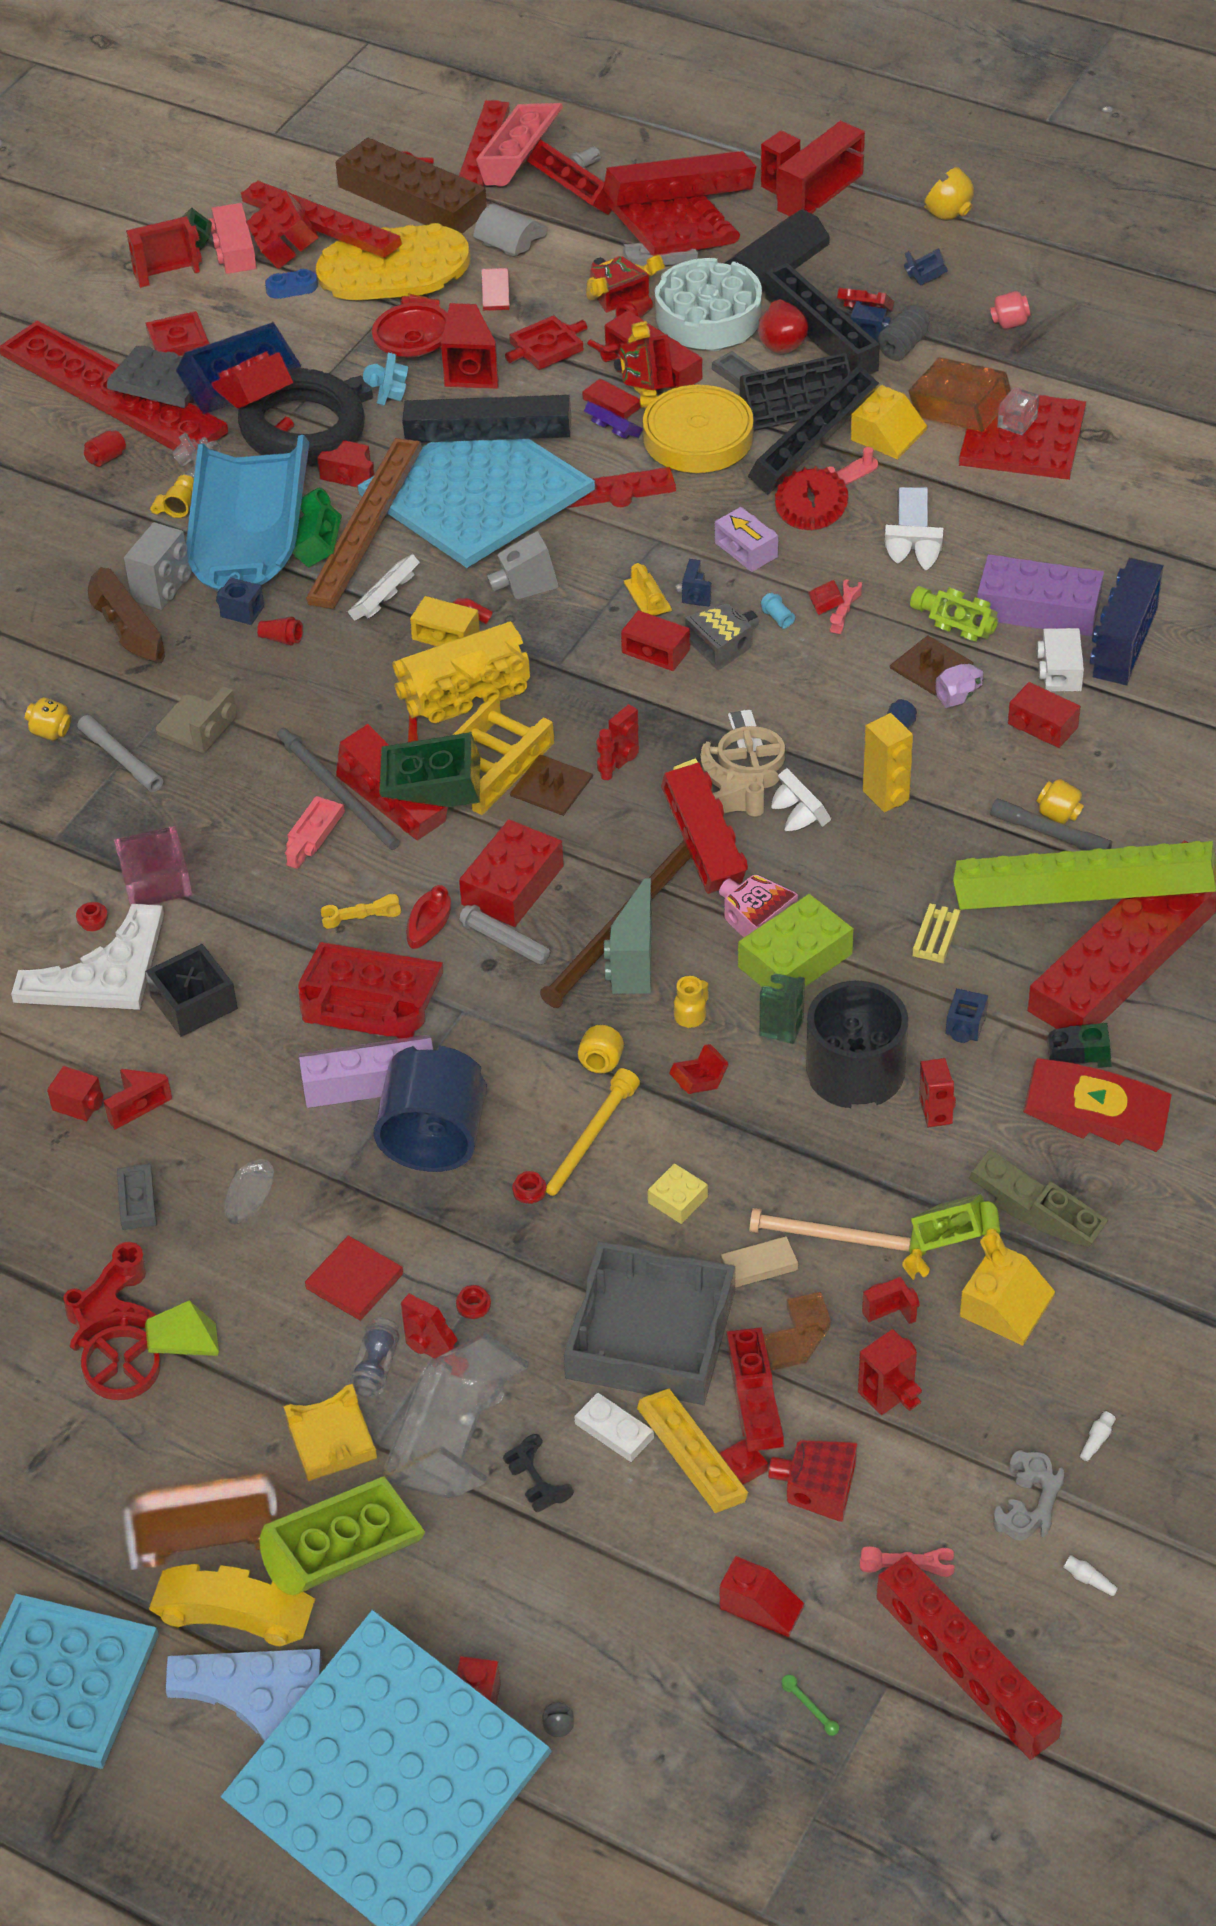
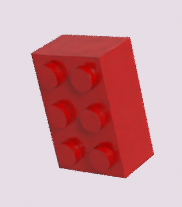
(511, 872)

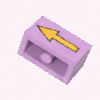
(746, 539)

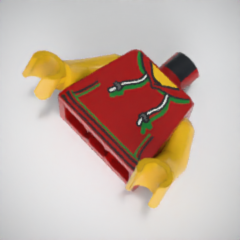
(620, 280)
(645, 363)

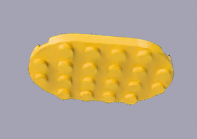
(420, 266)

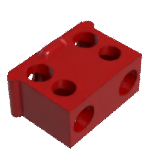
(936, 1092)

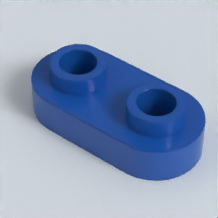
(291, 284)

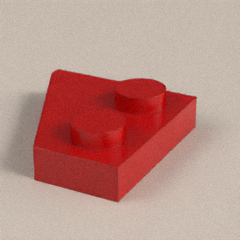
(850, 297)
(426, 1327)

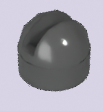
(561, 1722)

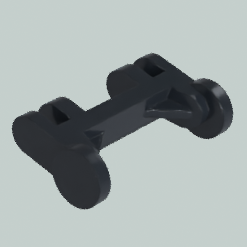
(542, 1494)

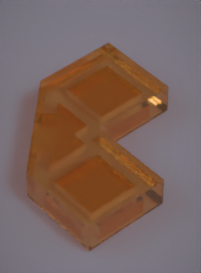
(797, 1344)

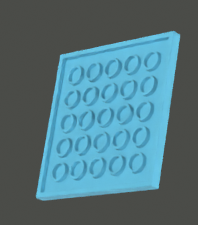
(483, 494)
(386, 1775)

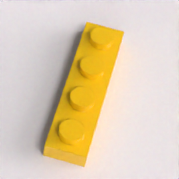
(692, 1450)

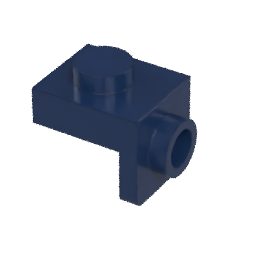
(926, 267)

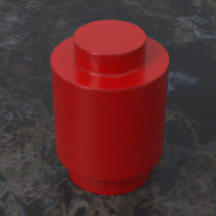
(104, 448)

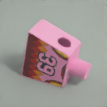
(754, 902)

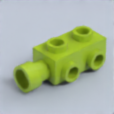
(964, 615)

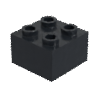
(191, 989)

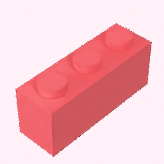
(232, 238)

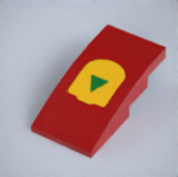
(1097, 1102)

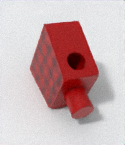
(818, 1476)

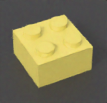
(677, 1193)

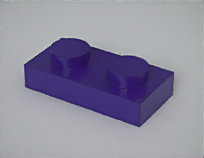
(620, 425)

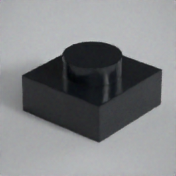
(360, 387)

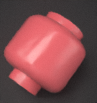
(1010, 310)

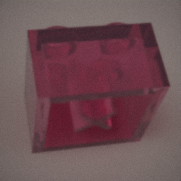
(153, 866)

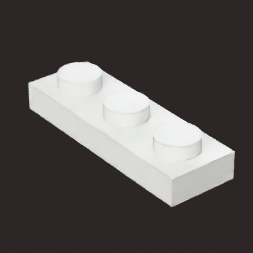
(384, 588)

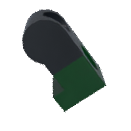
(1081, 1044)

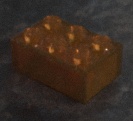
(960, 393)

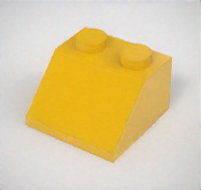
(887, 422)
(1006, 1296)

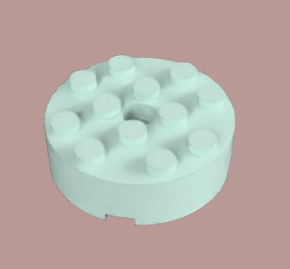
(708, 303)

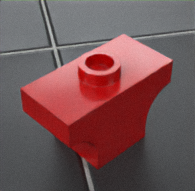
(347, 464)

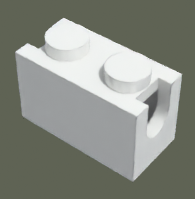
(1061, 659)

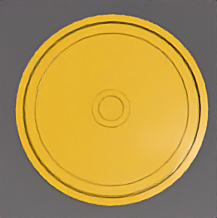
(698, 428)

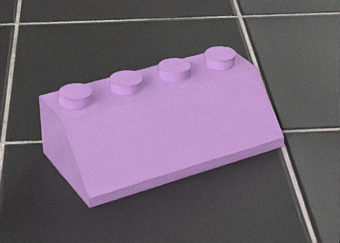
(351, 1071)

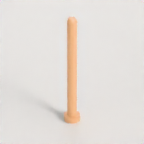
(827, 1231)

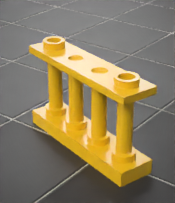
(516, 757)

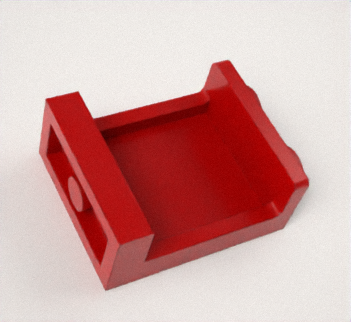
(163, 248)

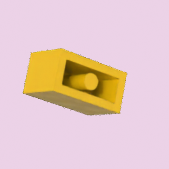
(442, 622)

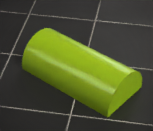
(337, 1536)

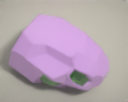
(958, 684)

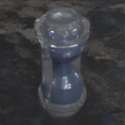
(380, 1342)

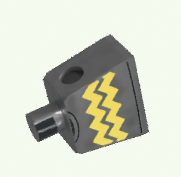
(721, 633)

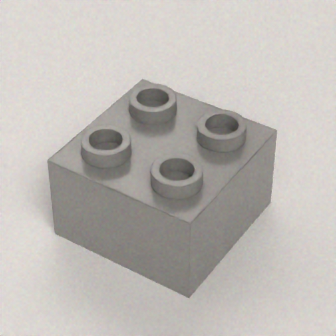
(157, 565)

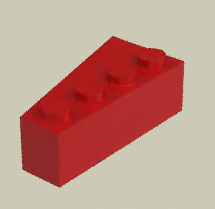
(360, 770)

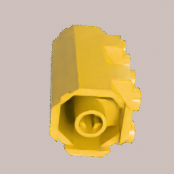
(449, 676)

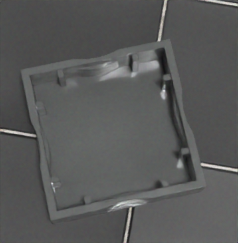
(650, 1322)

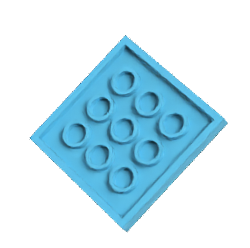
(68, 1678)

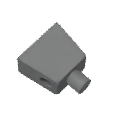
(525, 568)

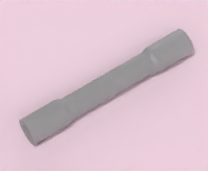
(139, 770)

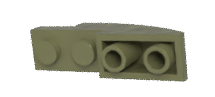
(1039, 1206)

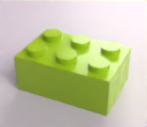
(797, 942)

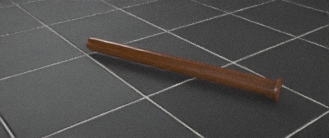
(591, 953)

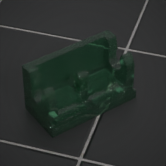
(782, 1008)

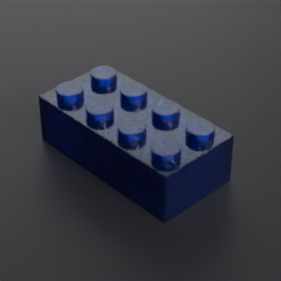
(201, 365)
(1126, 621)

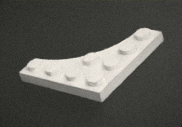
(105, 976)

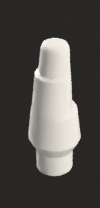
(1098, 1434)
(1088, 1574)

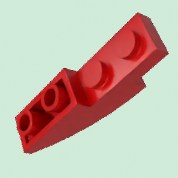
(754, 1389)

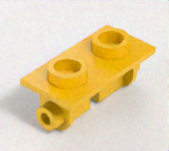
(646, 591)

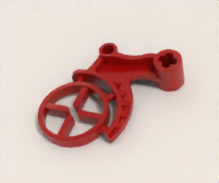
(101, 1309)

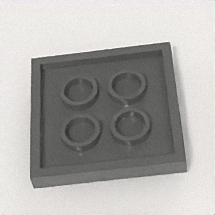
(151, 376)

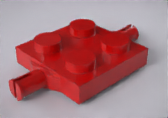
(546, 342)

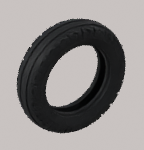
(306, 386)

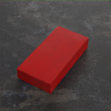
(611, 398)

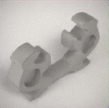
(1035, 1469)

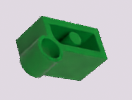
(317, 528)

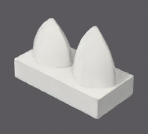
(925, 541)
(806, 811)

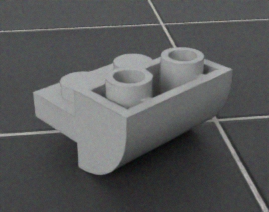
(507, 230)

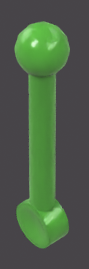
(789, 1684)

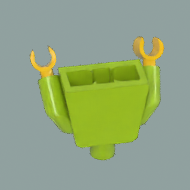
(951, 1224)

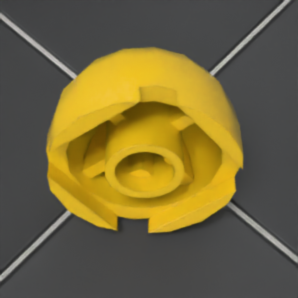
(951, 196)

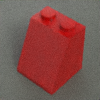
(468, 349)

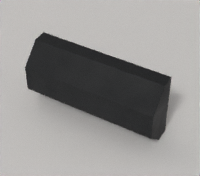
(789, 242)
(791, 390)

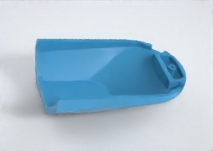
(244, 514)

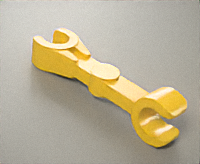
(385, 906)

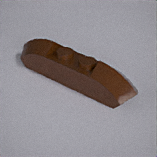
(129, 620)

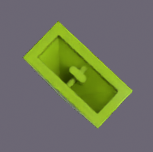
(182, 1331)

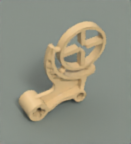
(740, 785)

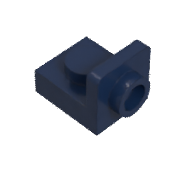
(694, 587)

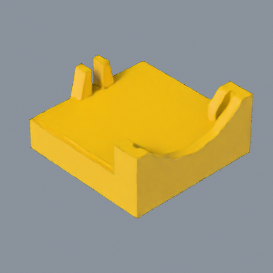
(330, 1434)

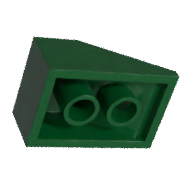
(432, 771)

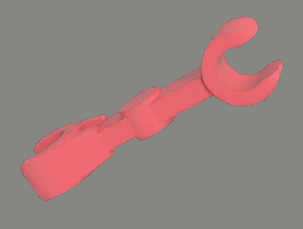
(849, 595)
(873, 1560)

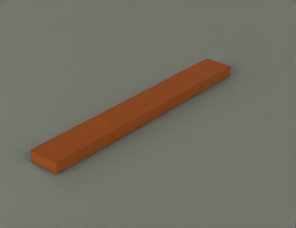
(364, 523)

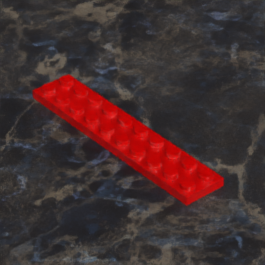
(86, 377)

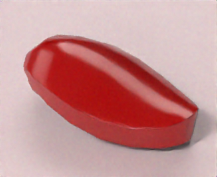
(428, 916)

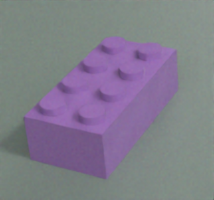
(1041, 593)

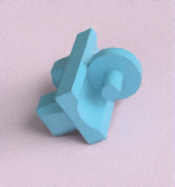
(389, 379)

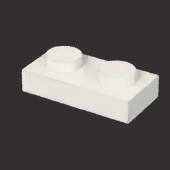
(614, 1427)

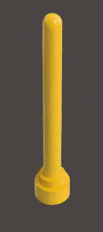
(622, 1086)

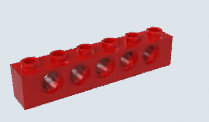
(969, 1657)

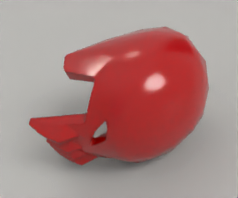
(782, 327)

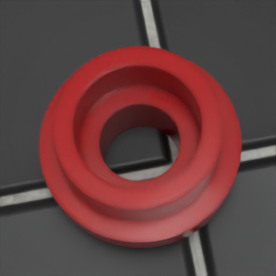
(92, 916)
(526, 1181)
(473, 1294)

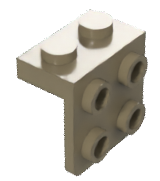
(198, 721)

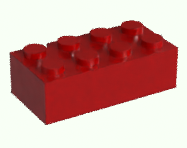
(821, 169)

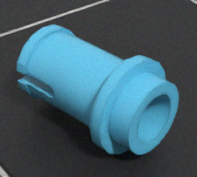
(773, 605)

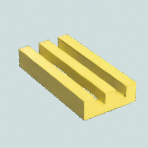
(941, 916)

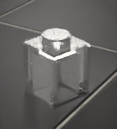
(1018, 410)

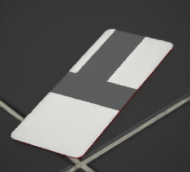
(744, 719)

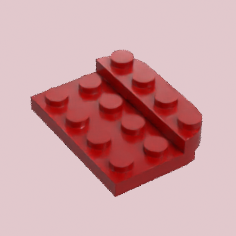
(367, 990)

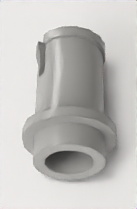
(586, 157)

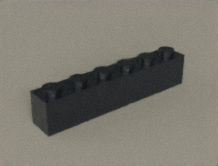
(826, 322)
(487, 418)
(812, 430)

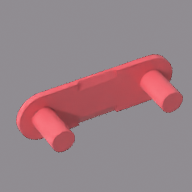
(857, 468)

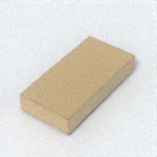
(761, 1261)

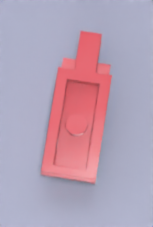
(312, 830)

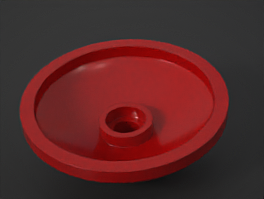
(410, 329)

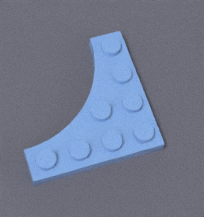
(252, 1684)

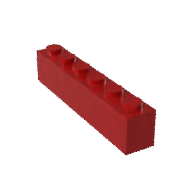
(679, 178)

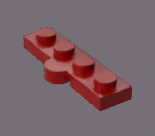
(621, 488)

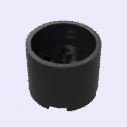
(856, 1043)

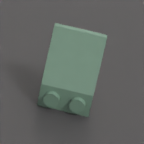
(631, 945)

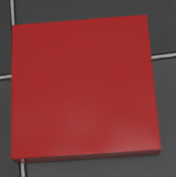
(177, 333)
(354, 1277)

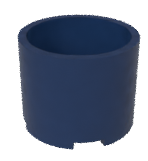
(430, 1109)

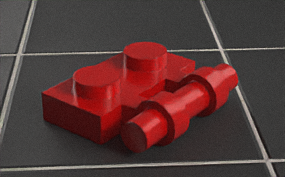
(618, 742)

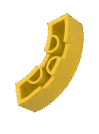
(231, 1600)

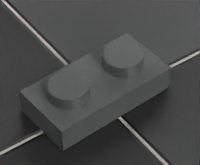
(136, 1197)

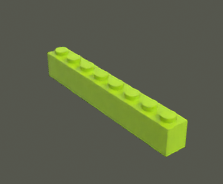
(1086, 875)

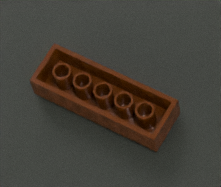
(410, 186)

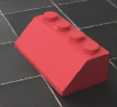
(515, 141)

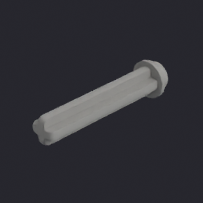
(473, 917)

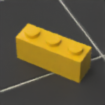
(887, 762)

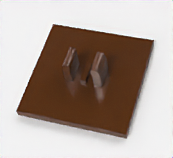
(926, 662)
(551, 785)

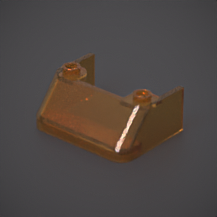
(199, 1517)

